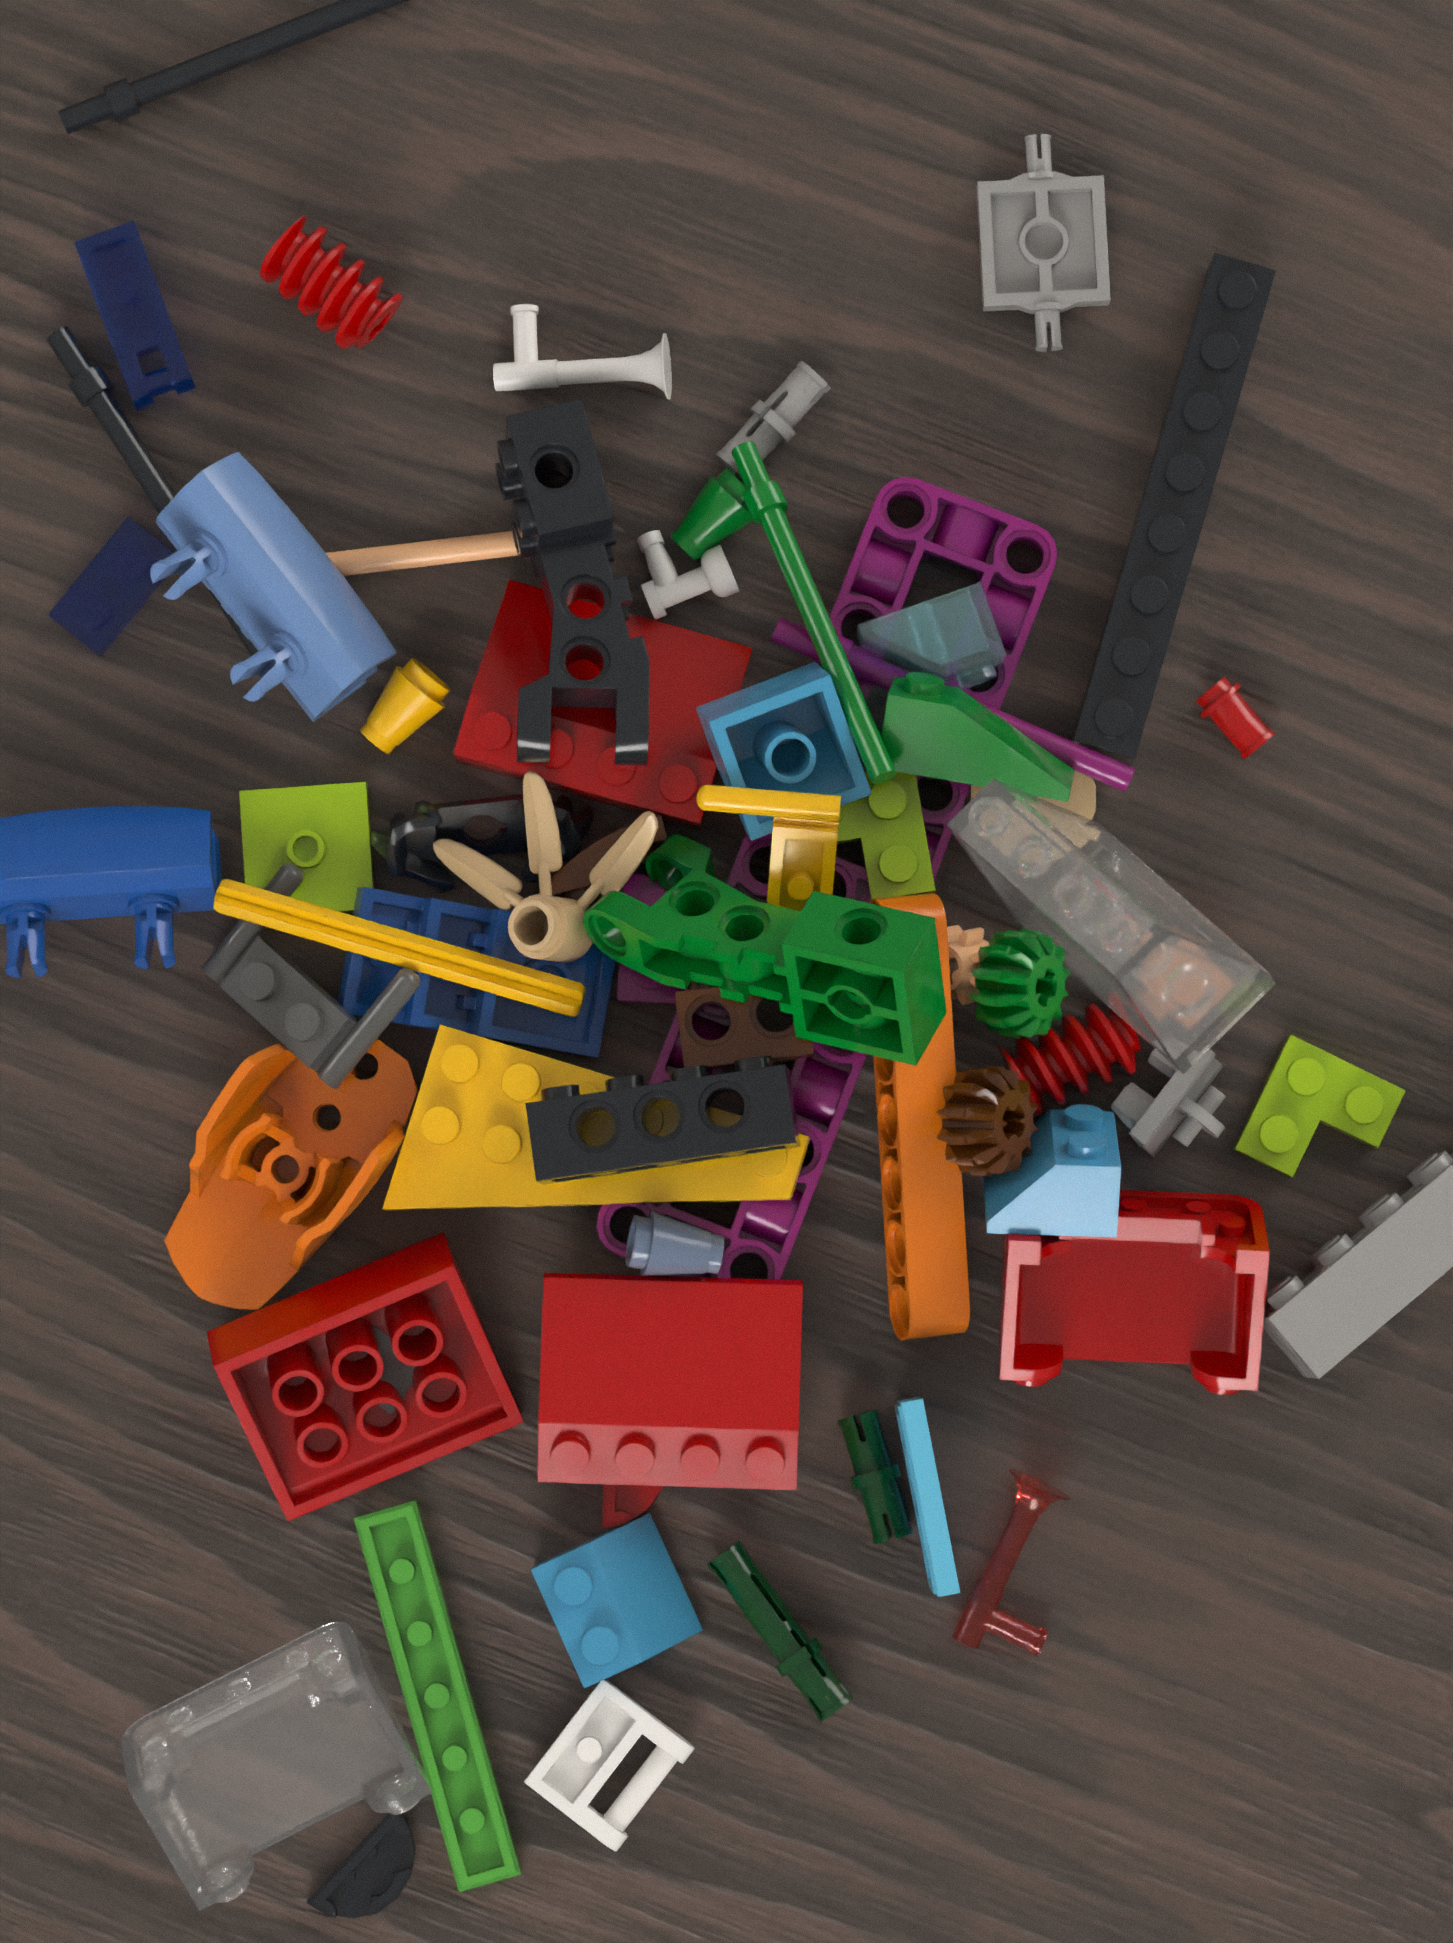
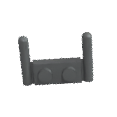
(293, 1004)

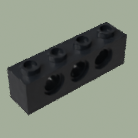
(564, 1156)

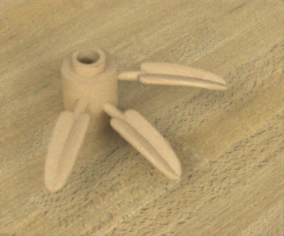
(542, 923)

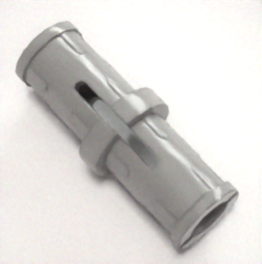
(778, 415)

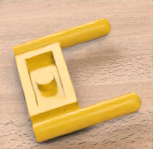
(801, 837)

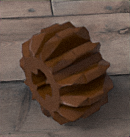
(987, 1121)

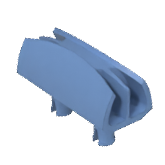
(273, 584)

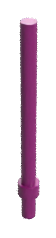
(882, 675)

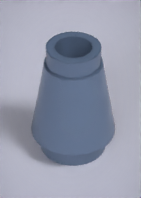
(672, 1247)

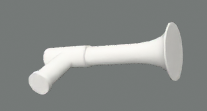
(530, 373)

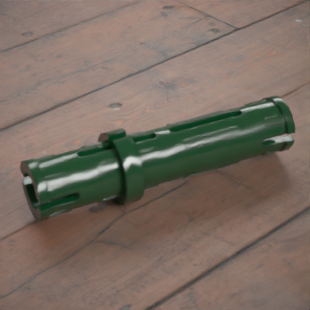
(778, 1628)

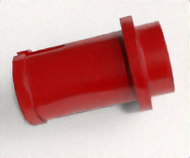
(1234, 717)

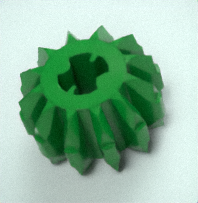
(1019, 983)

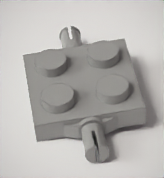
(1043, 243)

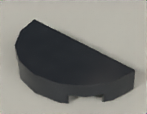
(371, 1873)

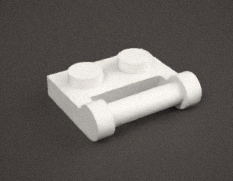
(592, 1750)

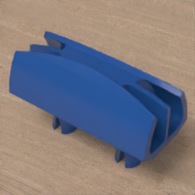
(104, 866)

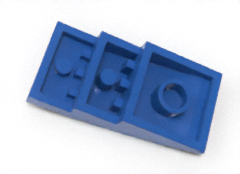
(468, 1008)

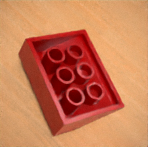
(684, 674)
(670, 1381)
(315, 1400)

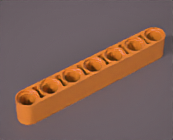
(917, 1183)

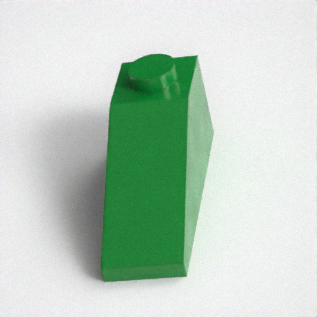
(955, 738)

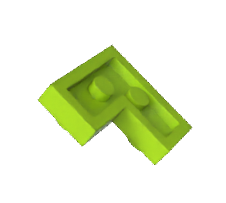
(890, 837)
(1311, 1089)

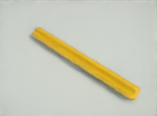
(399, 947)

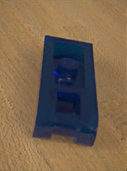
(134, 312)

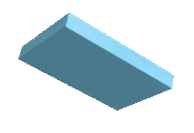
(926, 1496)

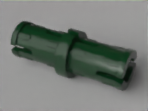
(875, 1476)

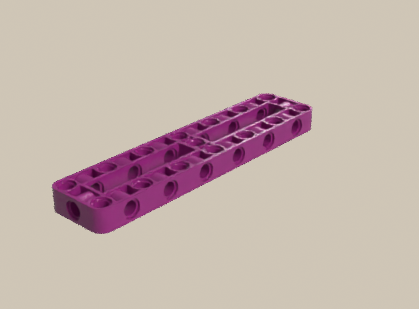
(874, 586)

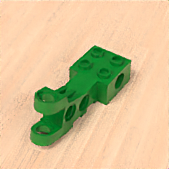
(839, 965)

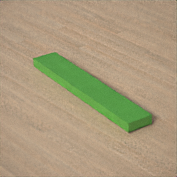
(437, 1696)

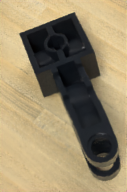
(568, 534)

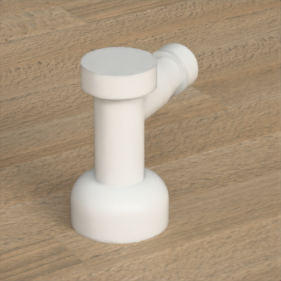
(669, 588)

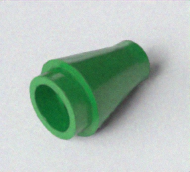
(713, 515)

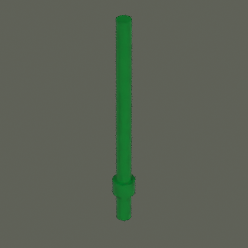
(768, 507)

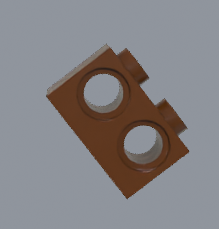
(744, 1038)

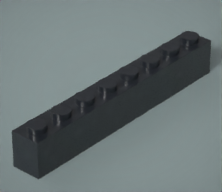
(1172, 507)

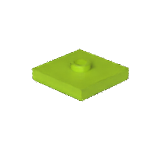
(316, 829)

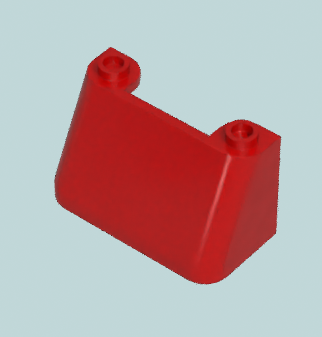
(1169, 1289)

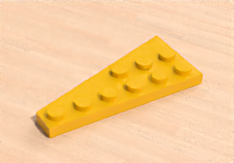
(474, 1144)

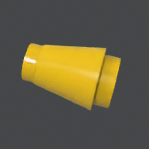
(404, 705)

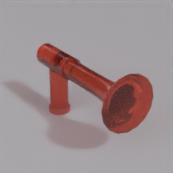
(981, 1610)

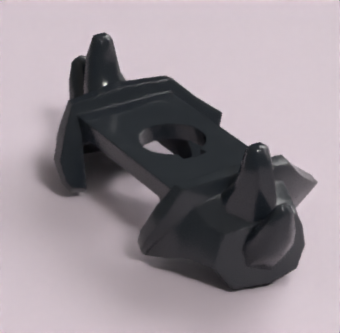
(411, 839)

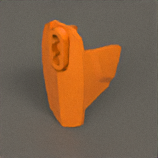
(276, 1181)

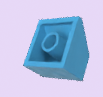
(784, 739)
(1065, 1184)
(616, 1600)

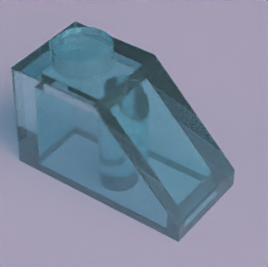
(941, 637)

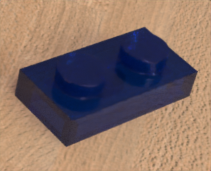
(111, 588)

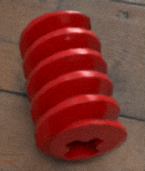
(328, 286)
(1073, 1055)

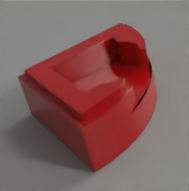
(626, 1502)

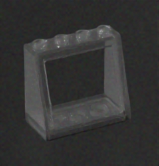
(1115, 918)

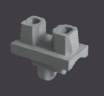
(1155, 1119)

